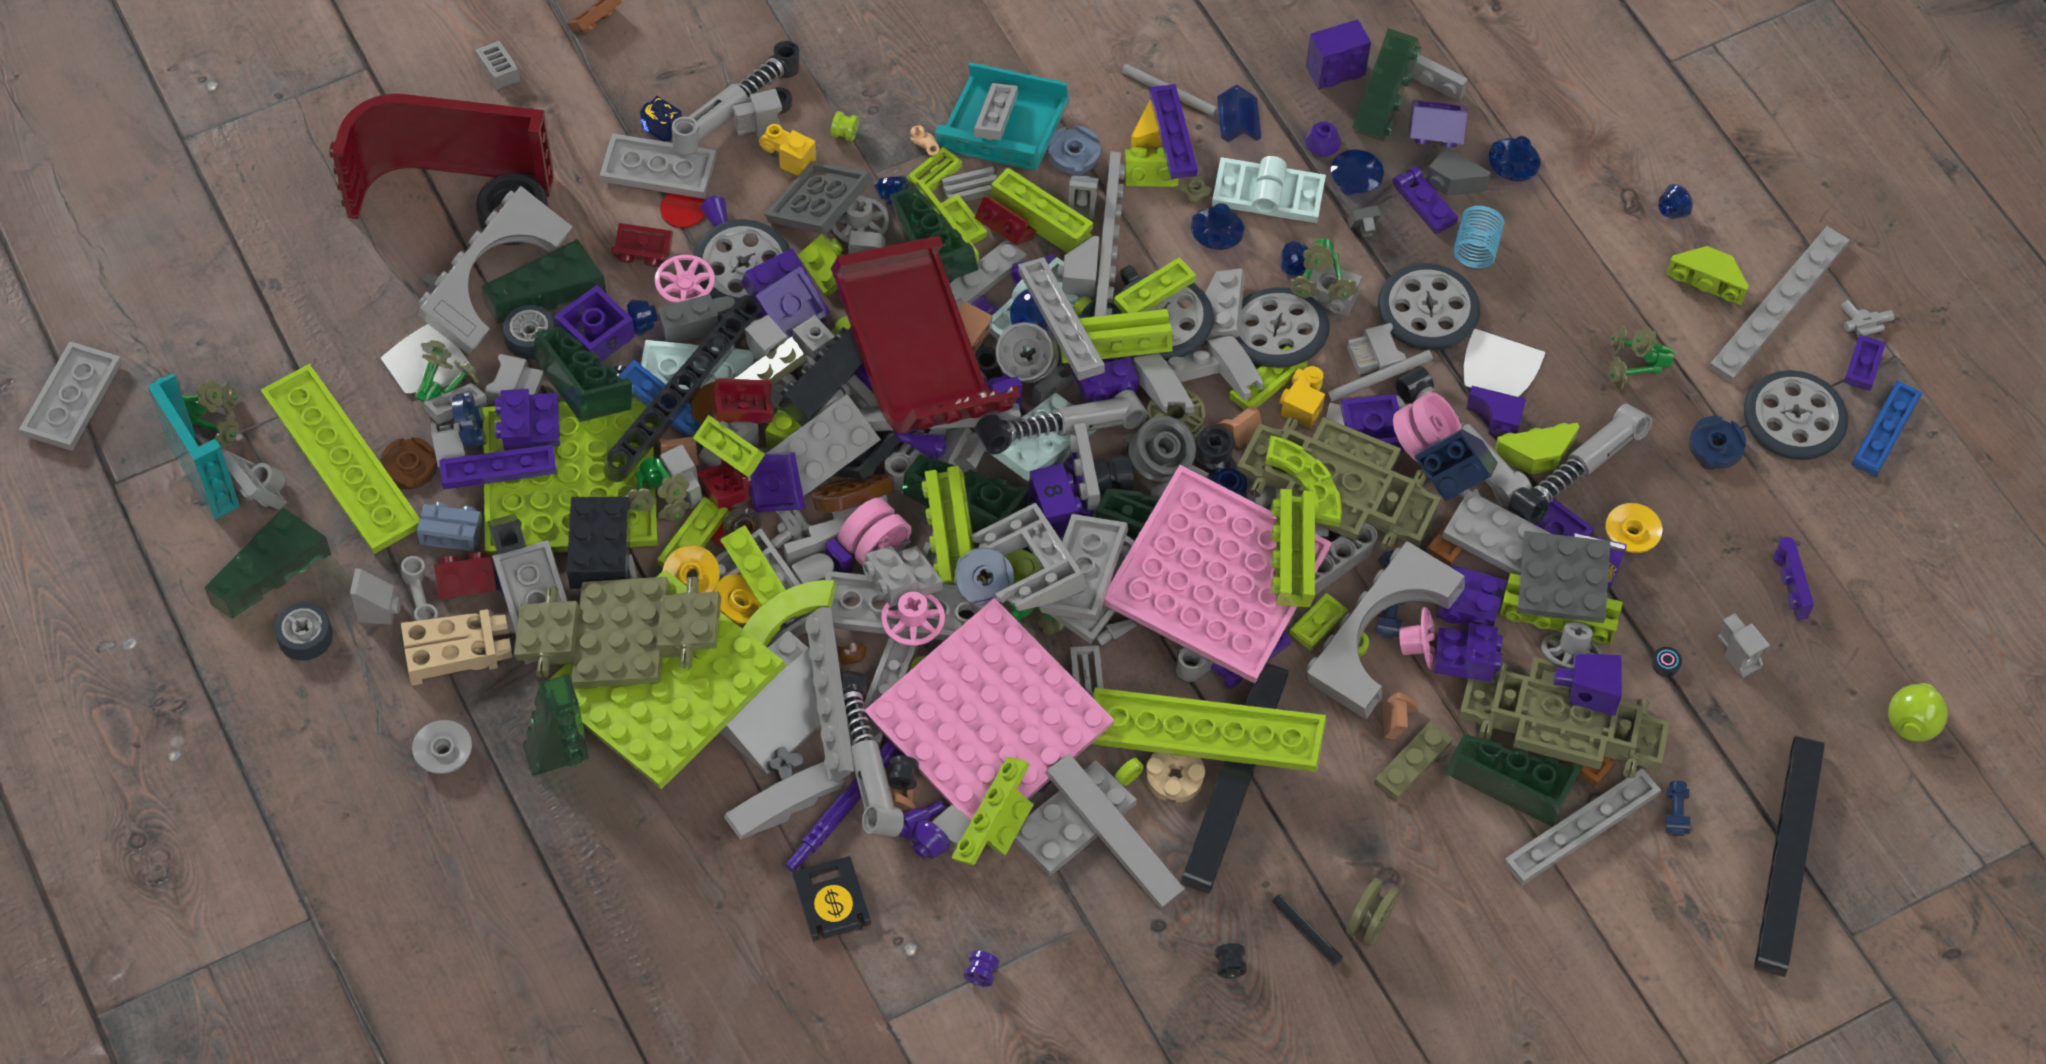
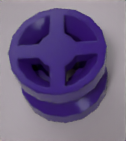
(981, 968)

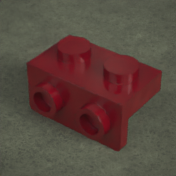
(1004, 221)
(643, 244)
(743, 400)
(724, 485)
(465, 576)

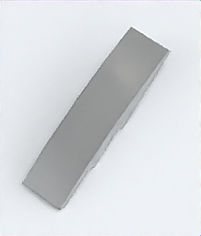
(818, 537)
(781, 800)

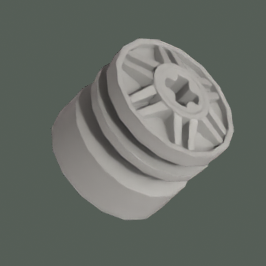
(1013, 345)

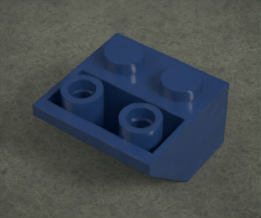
(1457, 463)

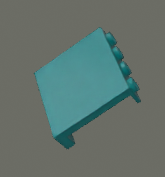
(1029, 127)
(203, 463)

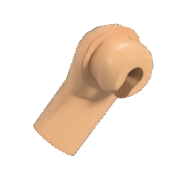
(924, 140)

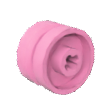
(1424, 423)
(873, 528)

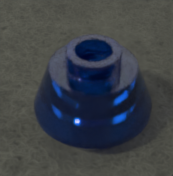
(890, 185)
(1675, 202)
(1292, 258)
(642, 316)
(1230, 479)

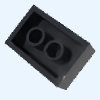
(598, 539)

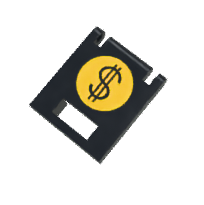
(833, 902)

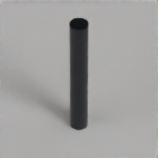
(1307, 929)

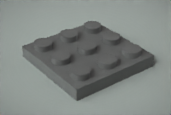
(818, 197)
(1564, 577)

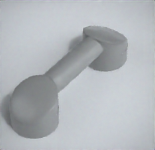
(413, 573)

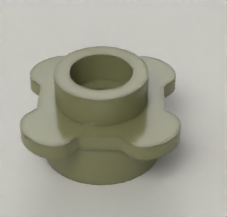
(1196, 196)

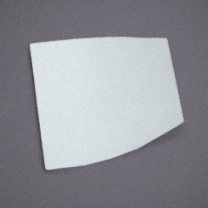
(1500, 363)
(409, 366)

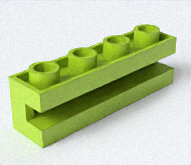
(1042, 211)
(1129, 334)
(949, 520)
(1294, 548)
(1602, 632)

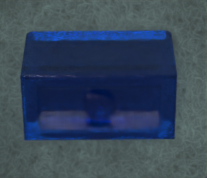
(1238, 114)

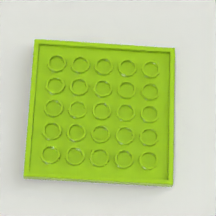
(545, 501)
(671, 721)

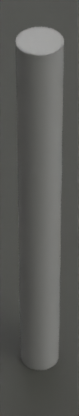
(1183, 96)
(1380, 375)

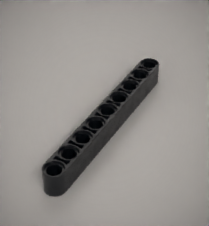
(676, 396)
(1229, 794)
(1789, 856)

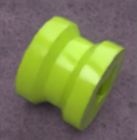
(844, 126)

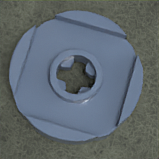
(1074, 163)
(970, 566)

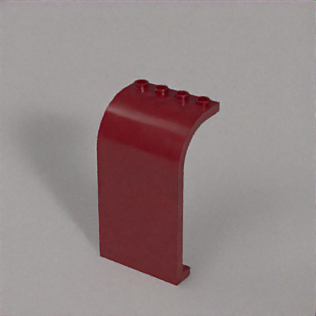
(437, 136)
(913, 337)

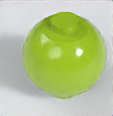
(1918, 712)

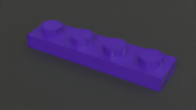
(1173, 131)
(497, 466)

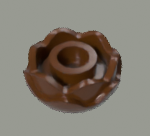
(851, 654)

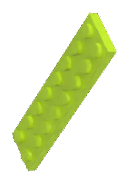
(341, 458)
(1212, 730)

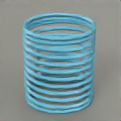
(1472, 230)

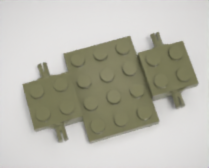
(1361, 474)
(618, 630)
(1559, 729)

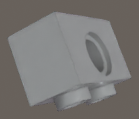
(1329, 277)

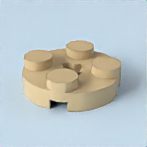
(1171, 787)

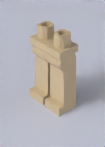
(454, 644)

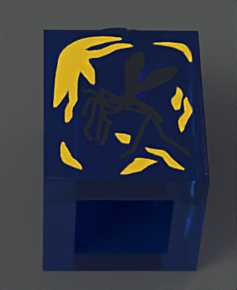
(658, 118)

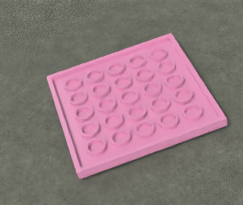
(1207, 575)
(984, 700)

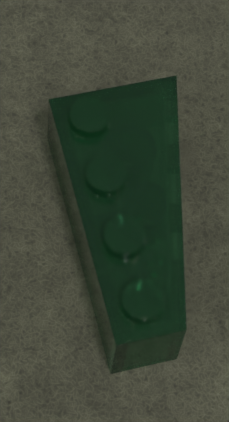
(1386, 85)
(920, 221)
(544, 282)
(580, 377)
(987, 499)
(266, 562)
(556, 728)
(1514, 777)

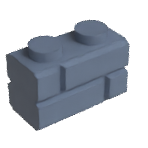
(450, 527)

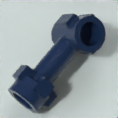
(1389, 626)
(1677, 822)

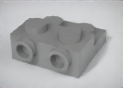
(901, 573)

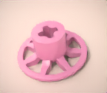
(684, 283)
(913, 613)
(1416, 638)

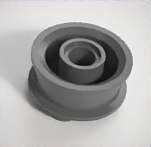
(1147, 456)

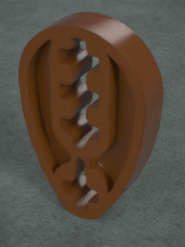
(851, 492)

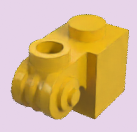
(794, 148)
(1304, 398)

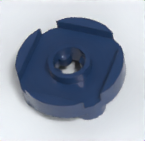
(469, 418)
(1717, 456)

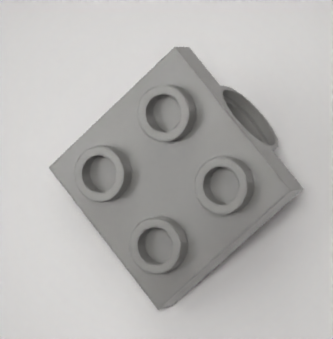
(253, 483)

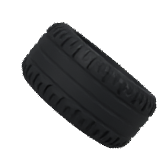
(496, 190)

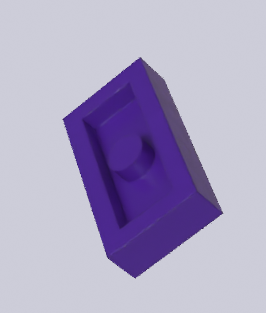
(1864, 362)

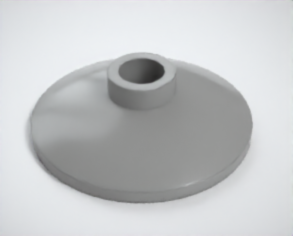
(439, 736)

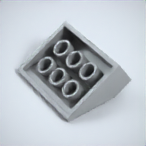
(782, 712)

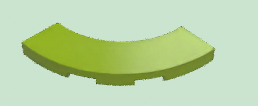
(1310, 475)
(787, 604)

